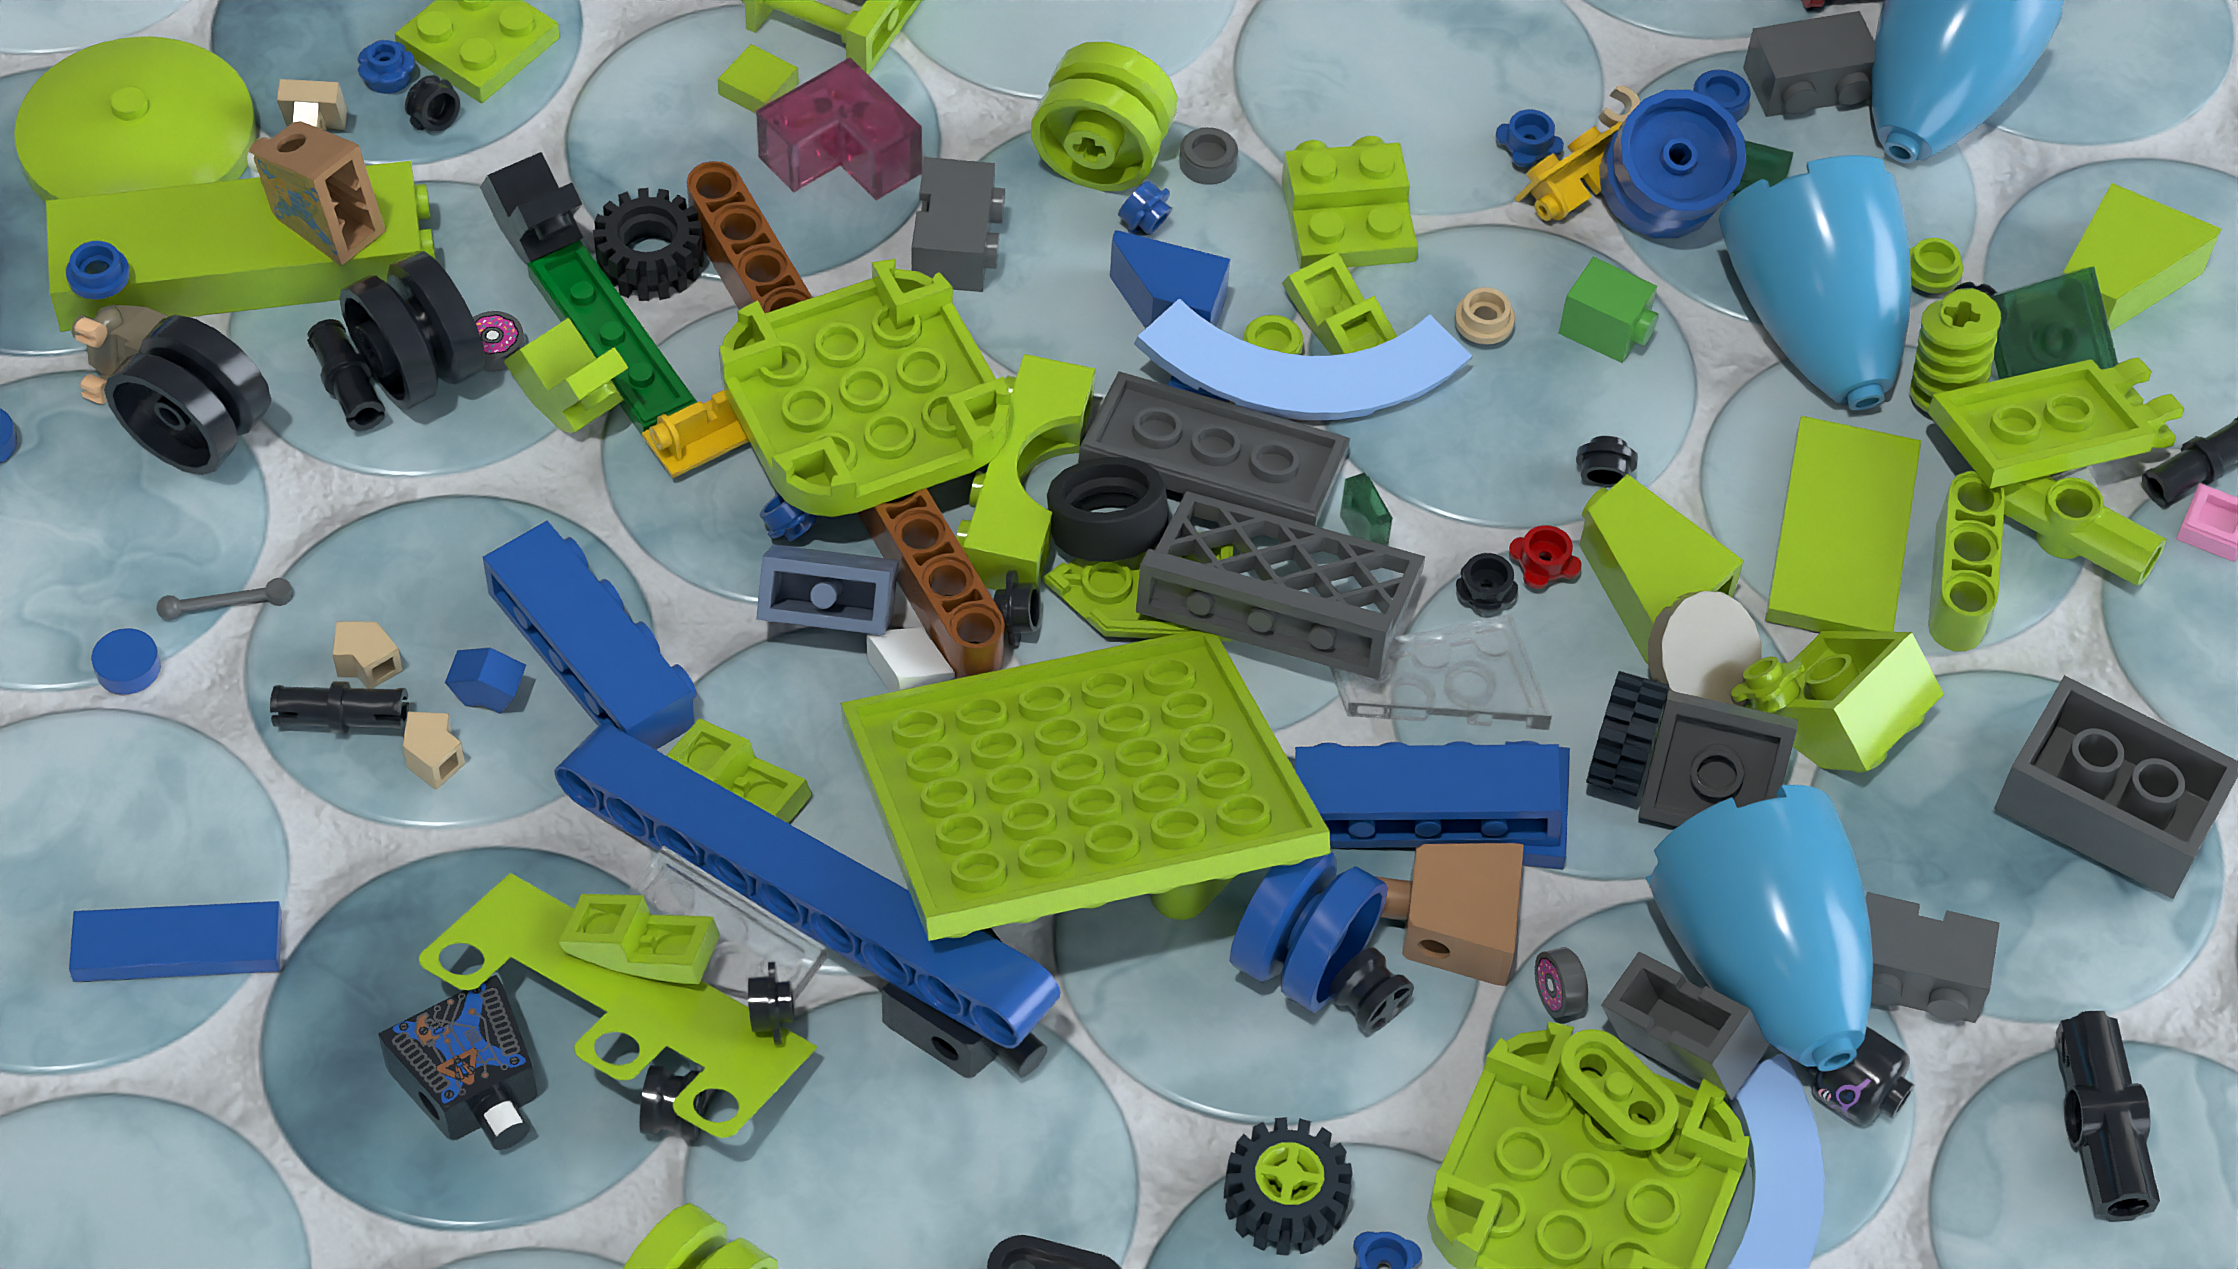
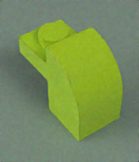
(566, 377)

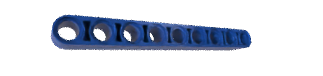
(807, 885)

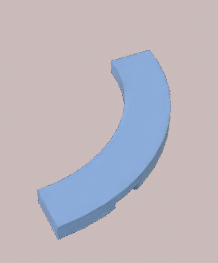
(1301, 384)
(1785, 1168)

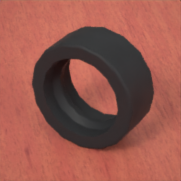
(1115, 533)

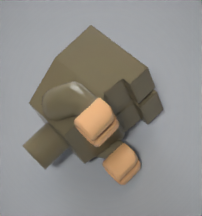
(110, 339)

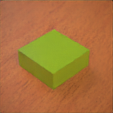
(757, 78)

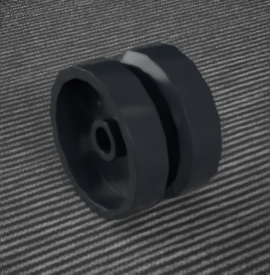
(412, 329)
(188, 394)

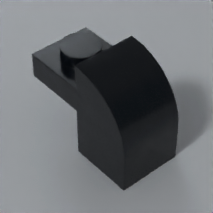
(532, 207)

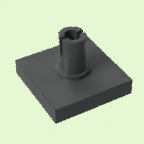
(1714, 754)

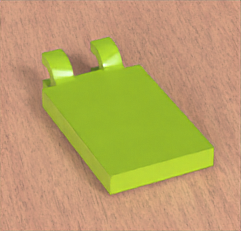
(2054, 420)

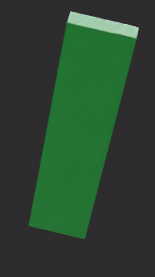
(583, 293)

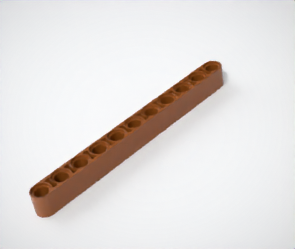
(759, 269)

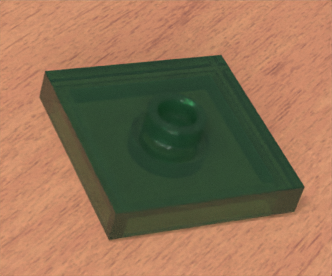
(2053, 325)

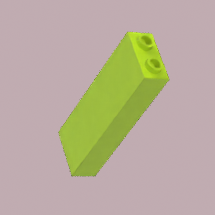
(223, 247)

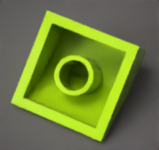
(1859, 697)

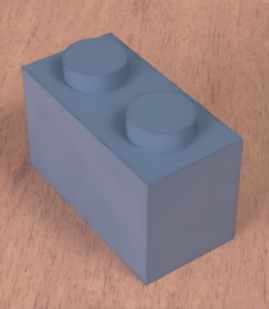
(827, 589)

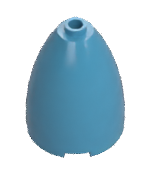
(1951, 67)
(1828, 272)
(1775, 918)

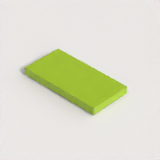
(1843, 528)

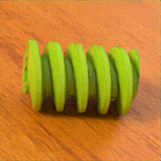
(1954, 344)

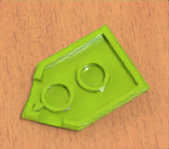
(1108, 595)

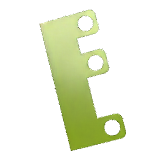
(686, 1017)

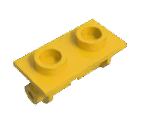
(1558, 183)
(695, 435)

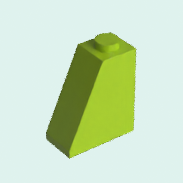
(2141, 251)
(1650, 555)

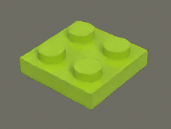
(478, 41)

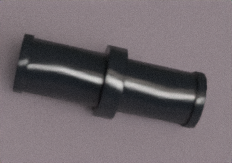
(345, 375)
(2198, 462)
(339, 707)

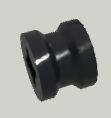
(1370, 990)
(657, 1103)

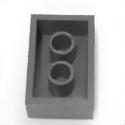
(2118, 786)

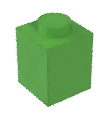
(1609, 310)

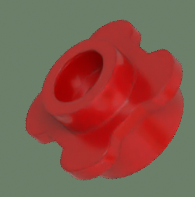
(1549, 543)

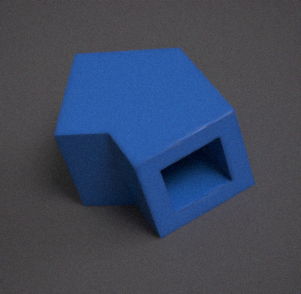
(485, 678)

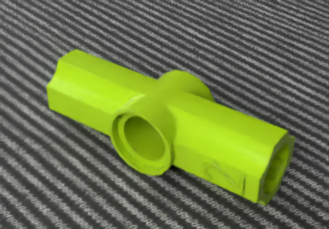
(2075, 523)

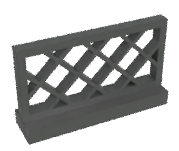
(1273, 610)

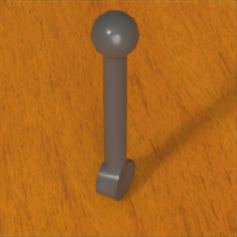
(277, 592)

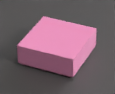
(2212, 522)

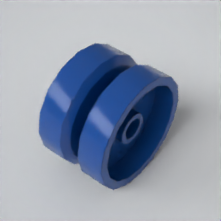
(1672, 163)
(1307, 926)

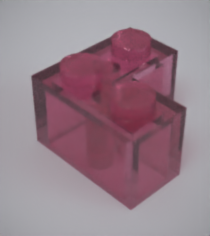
(843, 123)

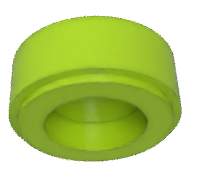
(1275, 334)

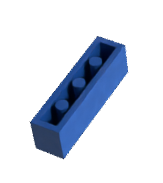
(588, 637)
(1434, 793)

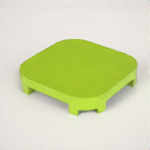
(864, 392)
(1553, 1189)

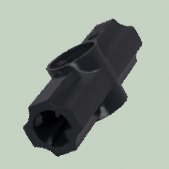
(2107, 1116)

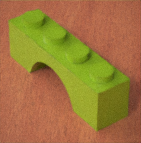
(1046, 419)

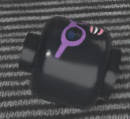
(1868, 1083)

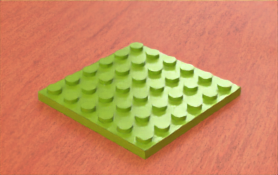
(1079, 783)

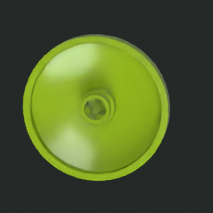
(134, 120)

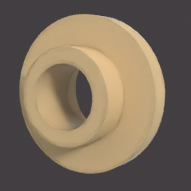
(1485, 316)

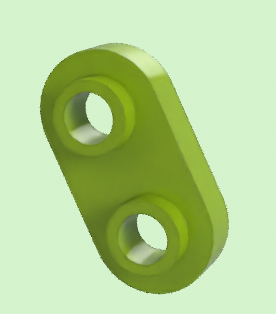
(1622, 1090)

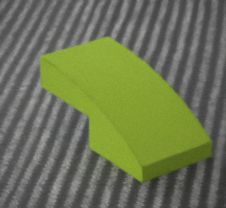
(1336, 307)
(733, 765)
(626, 938)

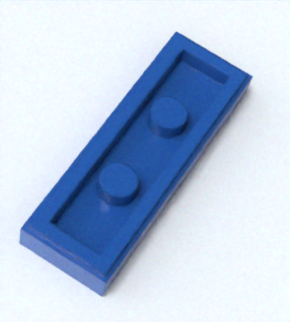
(175, 941)

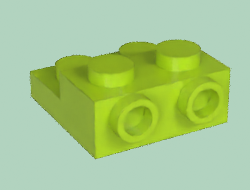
(1349, 202)

